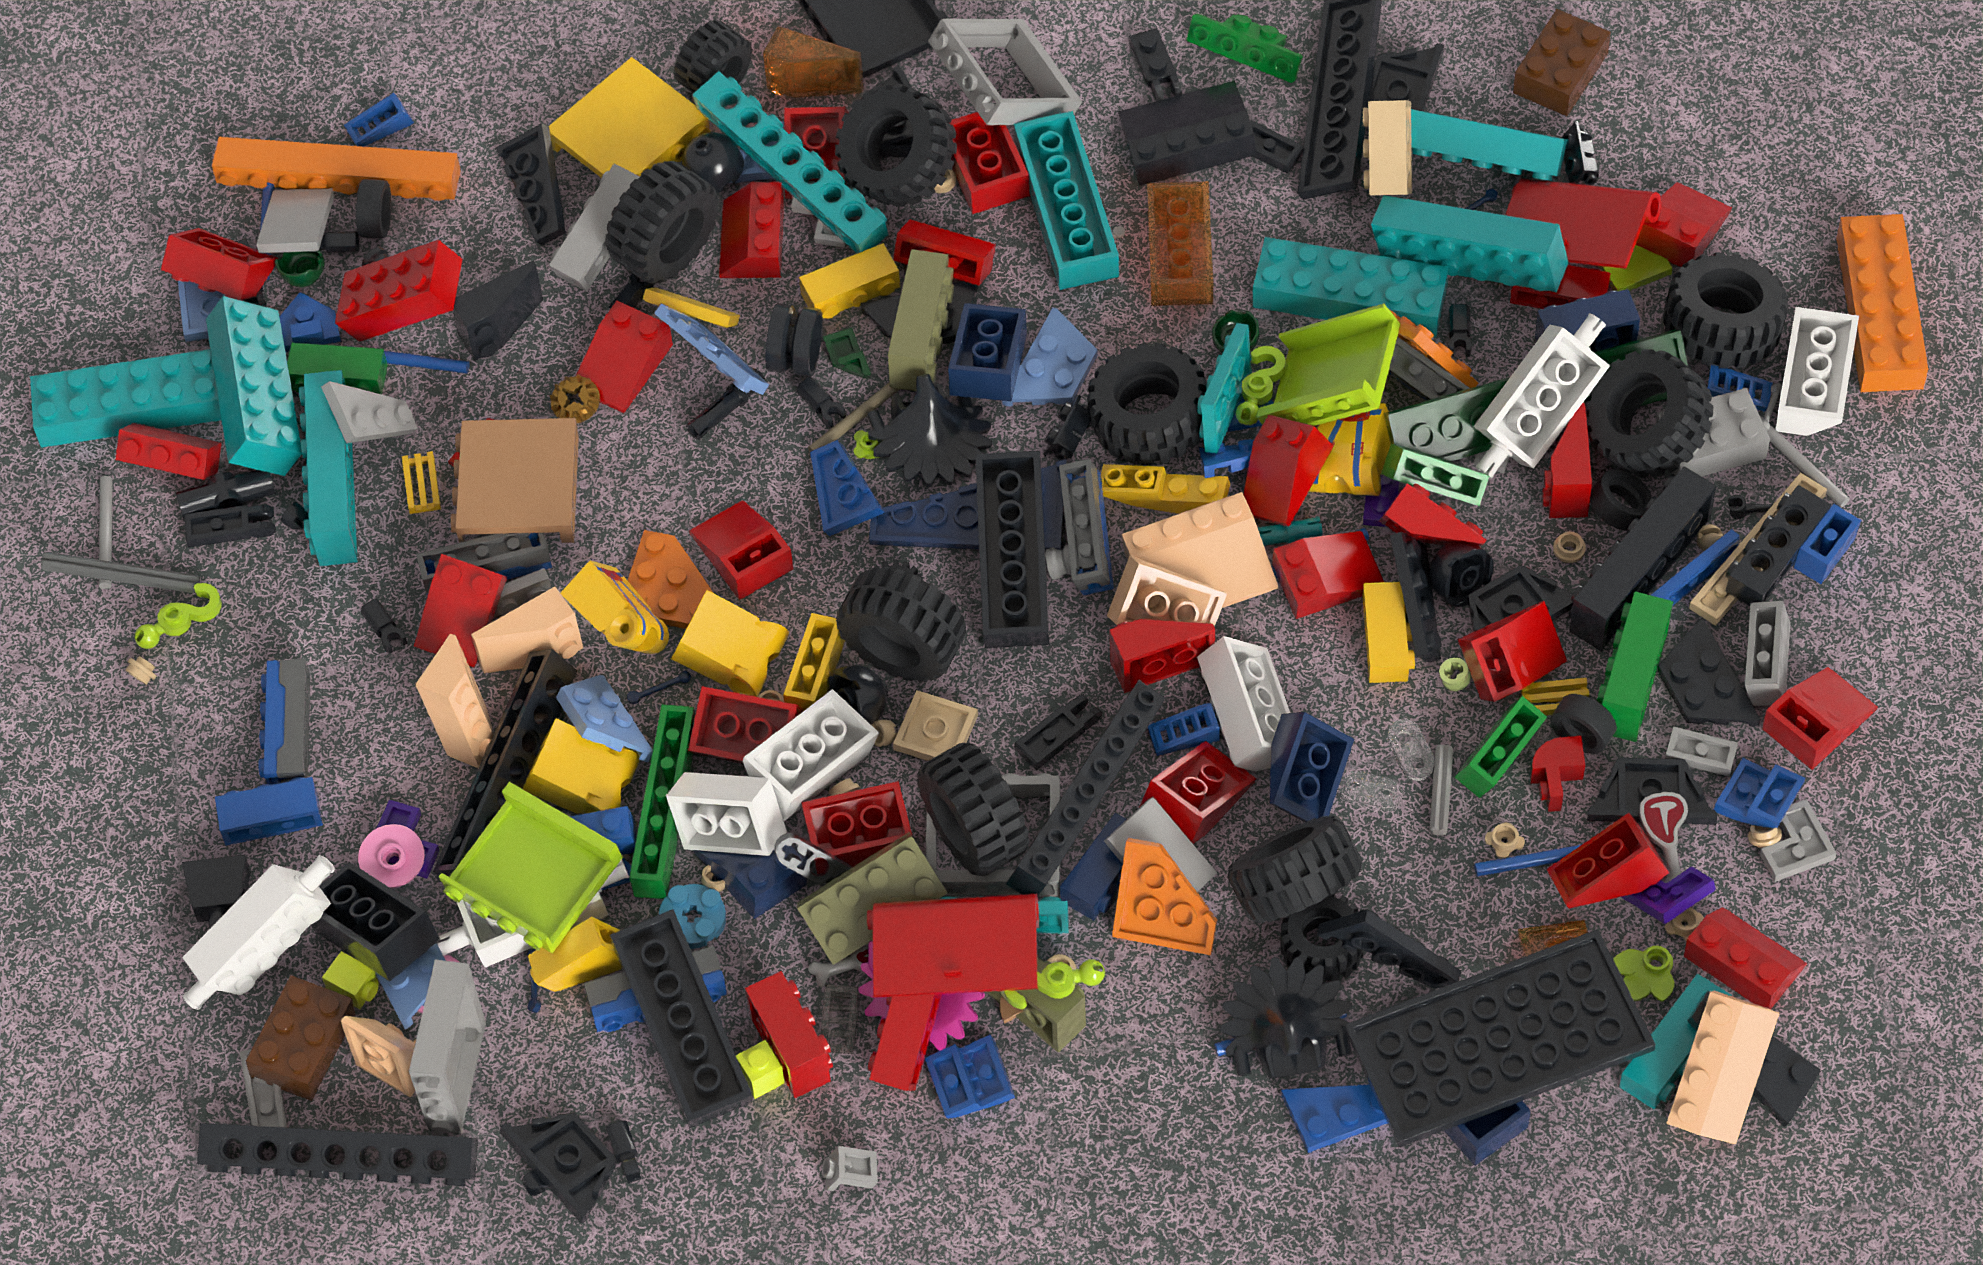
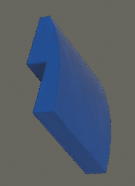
(1758, 794)
(969, 1077)

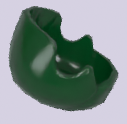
(300, 268)
(1225, 325)

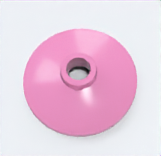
(389, 842)

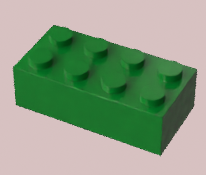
(1635, 662)

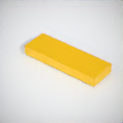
(691, 307)

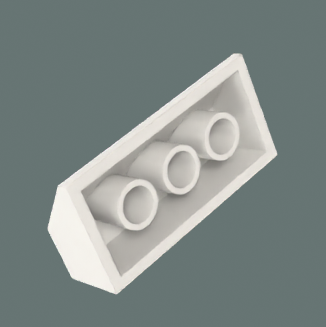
(1816, 371)
(1245, 699)
(812, 751)

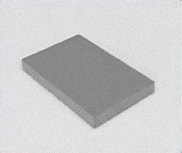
(295, 220)
(1155, 825)

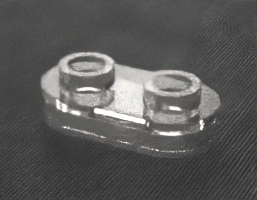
(1411, 752)
(1369, 793)

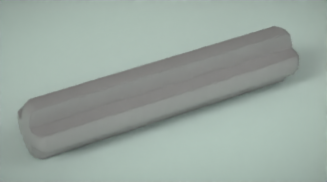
(1441, 790)

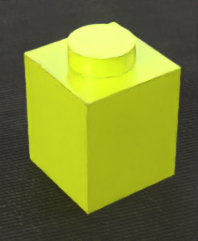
(351, 979)
(760, 1069)

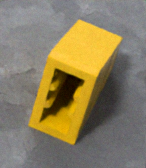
(578, 958)

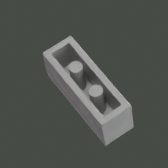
(1767, 652)

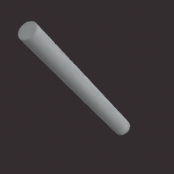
(1806, 466)
(105, 525)

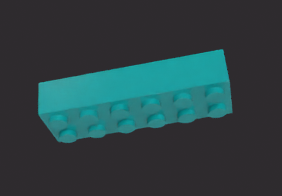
(1486, 145)
(1067, 200)
(1472, 242)
(1337, 282)
(253, 386)
(108, 397)
(327, 476)

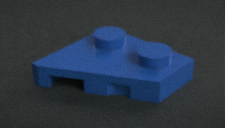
(1231, 456)

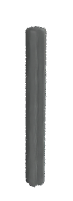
(119, 572)

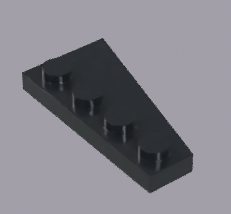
(533, 172)
(1413, 573)
(1390, 947)
(1783, 1075)

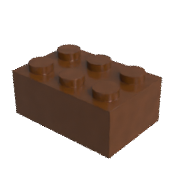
(1561, 62)
(300, 1038)

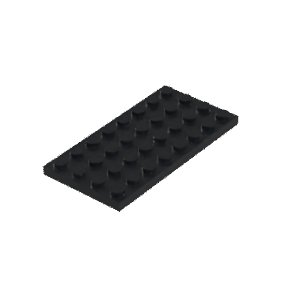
(1499, 1038)

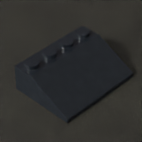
(1188, 133)

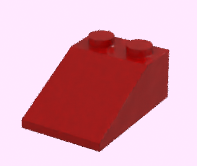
(818, 132)
(1684, 225)
(625, 354)
(1283, 468)
(1569, 478)
(1324, 571)
(459, 604)
(1156, 649)
(1199, 789)
(1608, 865)

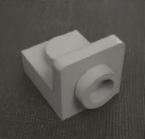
(850, 1167)

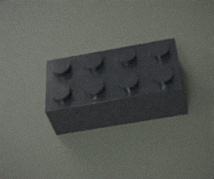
(374, 922)

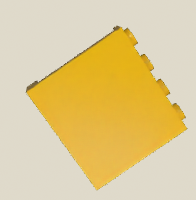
(628, 122)

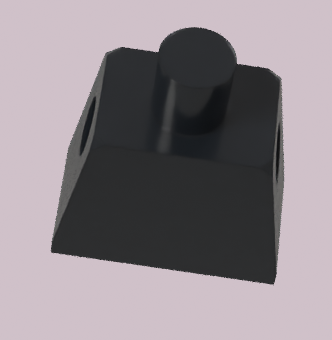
(215, 885)

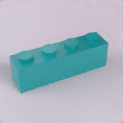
(1653, 1074)

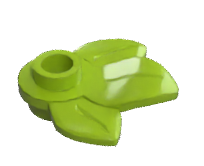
(1644, 978)

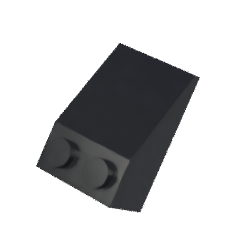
(496, 310)

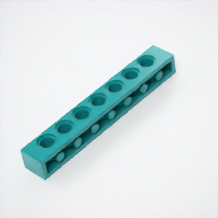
(859, 235)

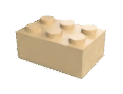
(1388, 147)

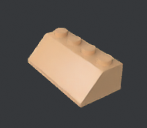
(456, 704)
(1723, 1067)

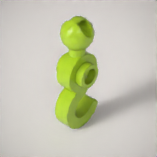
(1258, 386)
(176, 618)
(1059, 980)

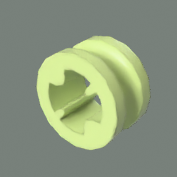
(1448, 668)

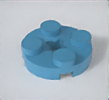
(706, 903)

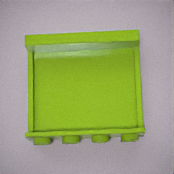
(1335, 367)
(532, 870)

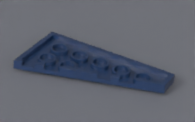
(952, 518)

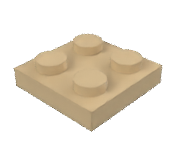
(933, 726)

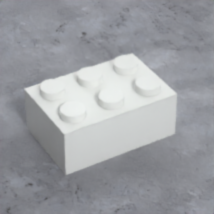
(726, 813)

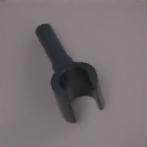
(1739, 513)
(534, 1184)

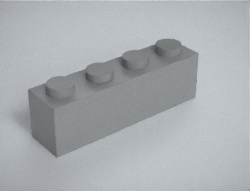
(585, 247)

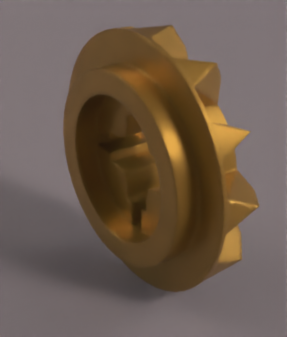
(589, 396)

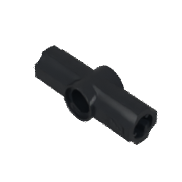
(226, 491)

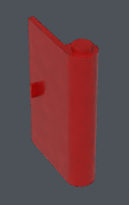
(1594, 221)
(954, 945)

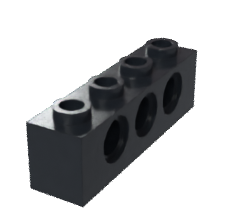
(1756, 586)

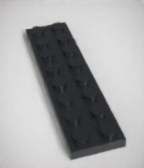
(1338, 97)

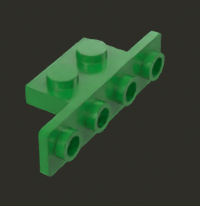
(1246, 43)

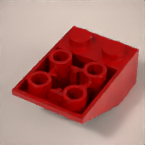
(1426, 521)
(743, 548)
(1512, 652)
(1817, 716)

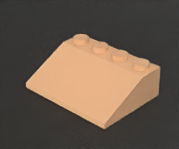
(1211, 545)

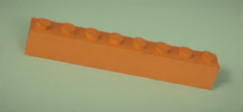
(335, 166)

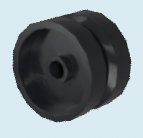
(794, 340)

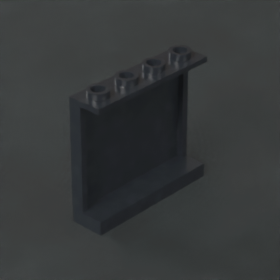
(876, 28)

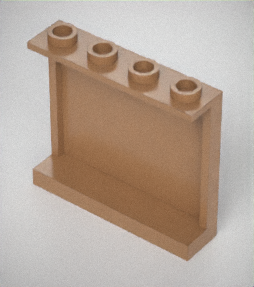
(516, 477)

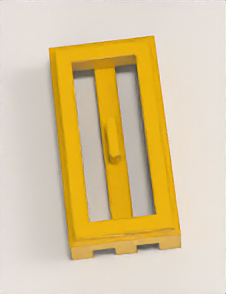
(418, 461)
(1554, 692)

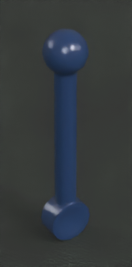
(1491, 195)
(634, 697)
(534, 1004)

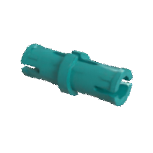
(1296, 531)

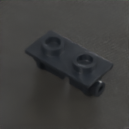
(1576, 164)
(1060, 438)

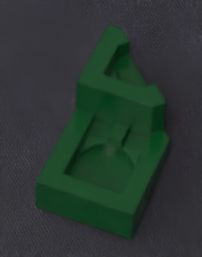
(845, 353)

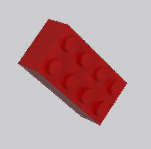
(398, 290)

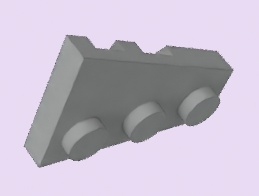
(366, 414)

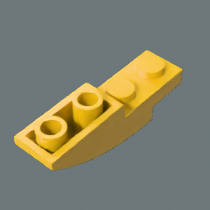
(1156, 490)

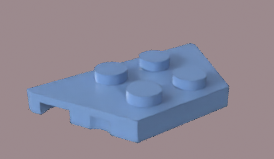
(1054, 364)
(601, 716)
(409, 988)

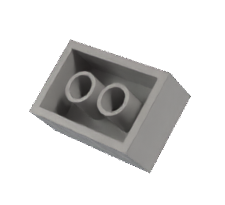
(1734, 436)

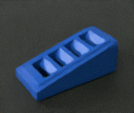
(391, 125)
(1730, 377)
(1187, 740)

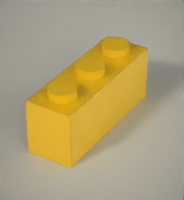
(850, 281)
(1386, 633)
(814, 661)

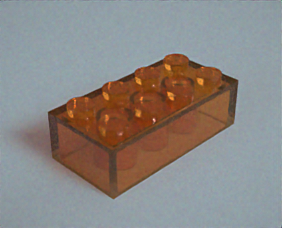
(1180, 243)

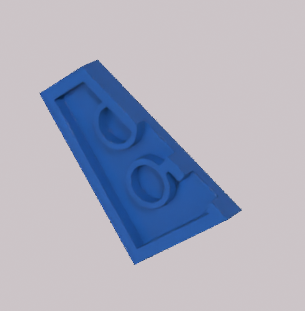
(841, 489)
(1332, 1113)

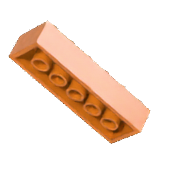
(1883, 295)

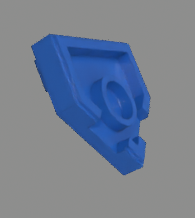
(308, 323)

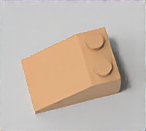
(1162, 594)
(534, 626)
(381, 1051)

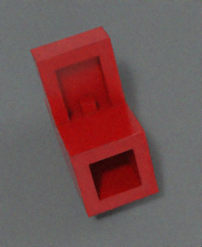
(1557, 762)

